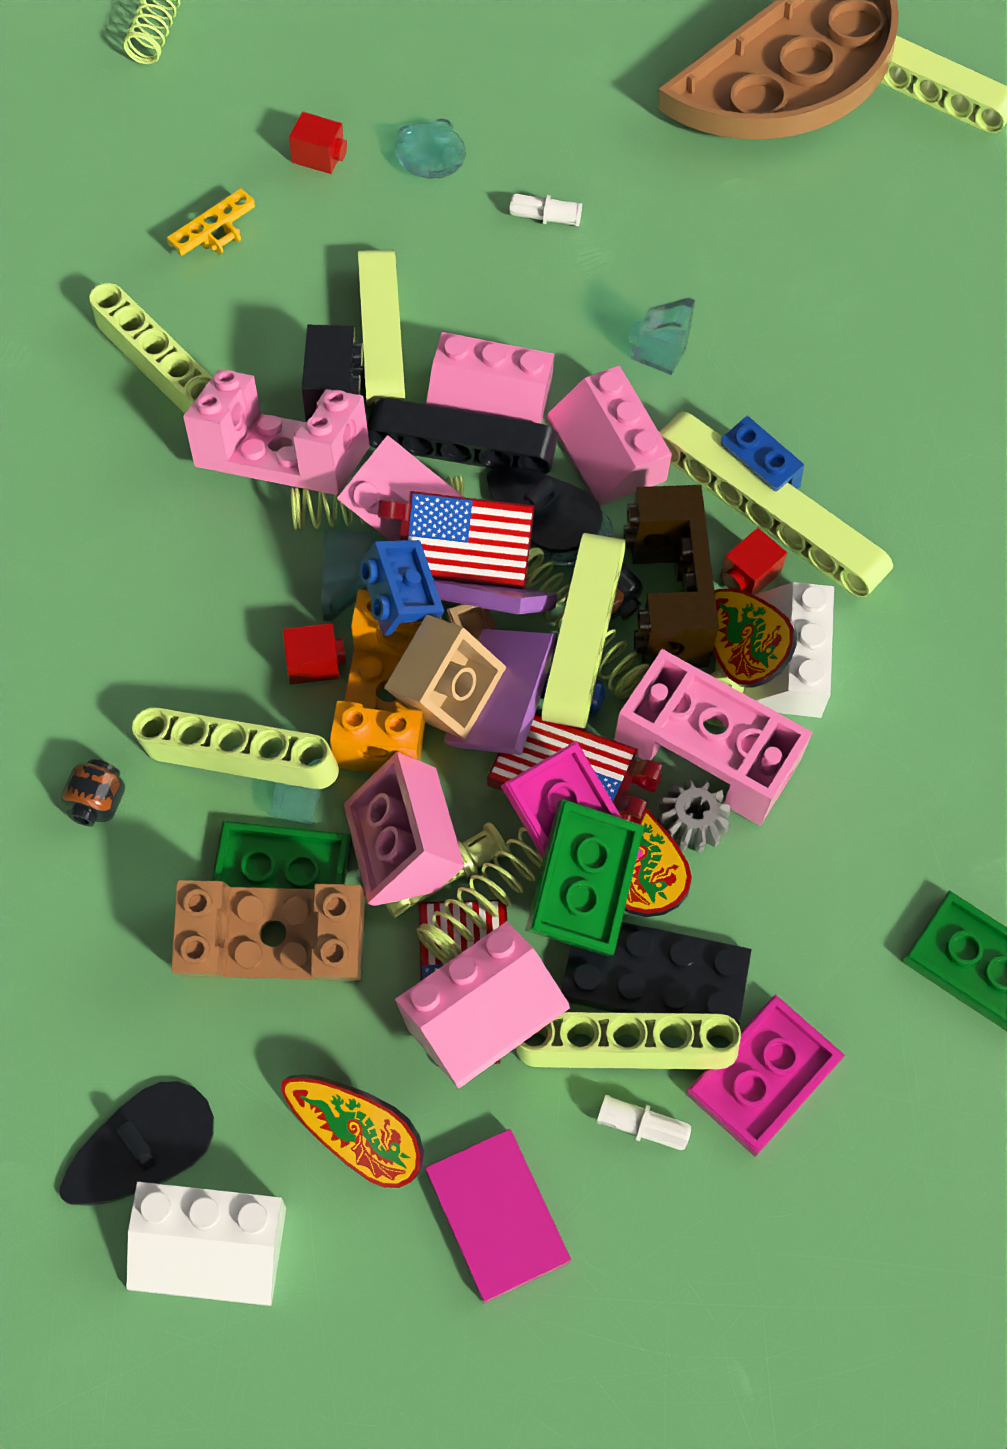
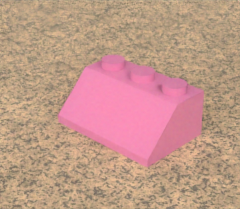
(490, 378)
(610, 436)
(389, 477)
(402, 832)
(482, 1004)

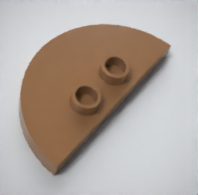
(787, 70)

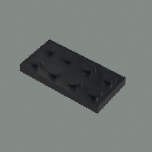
(659, 974)

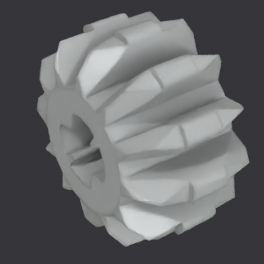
(697, 801)

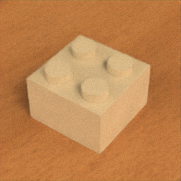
(445, 676)

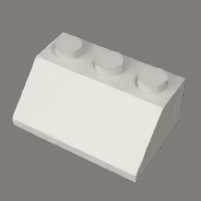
(806, 680)
(204, 1243)

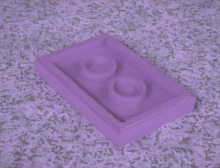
(496, 597)
(513, 703)

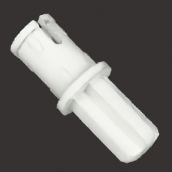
(546, 209)
(644, 1123)

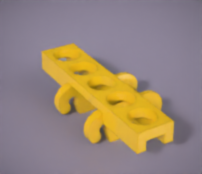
(204, 237)

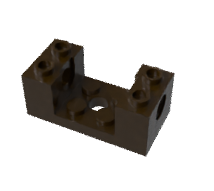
(671, 527)

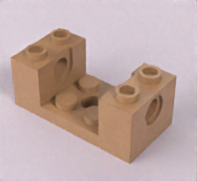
(222, 929)

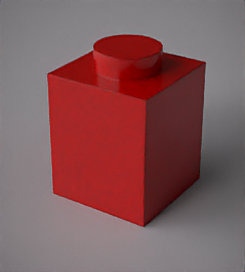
(317, 143)
(753, 563)
(313, 653)

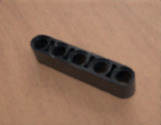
(462, 435)

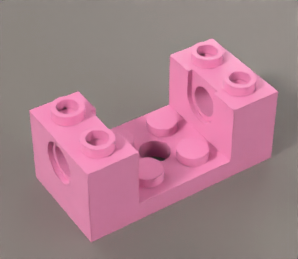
(236, 439)
(752, 754)

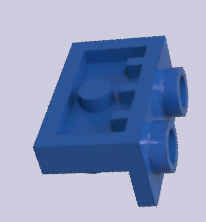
(763, 455)
(399, 584)

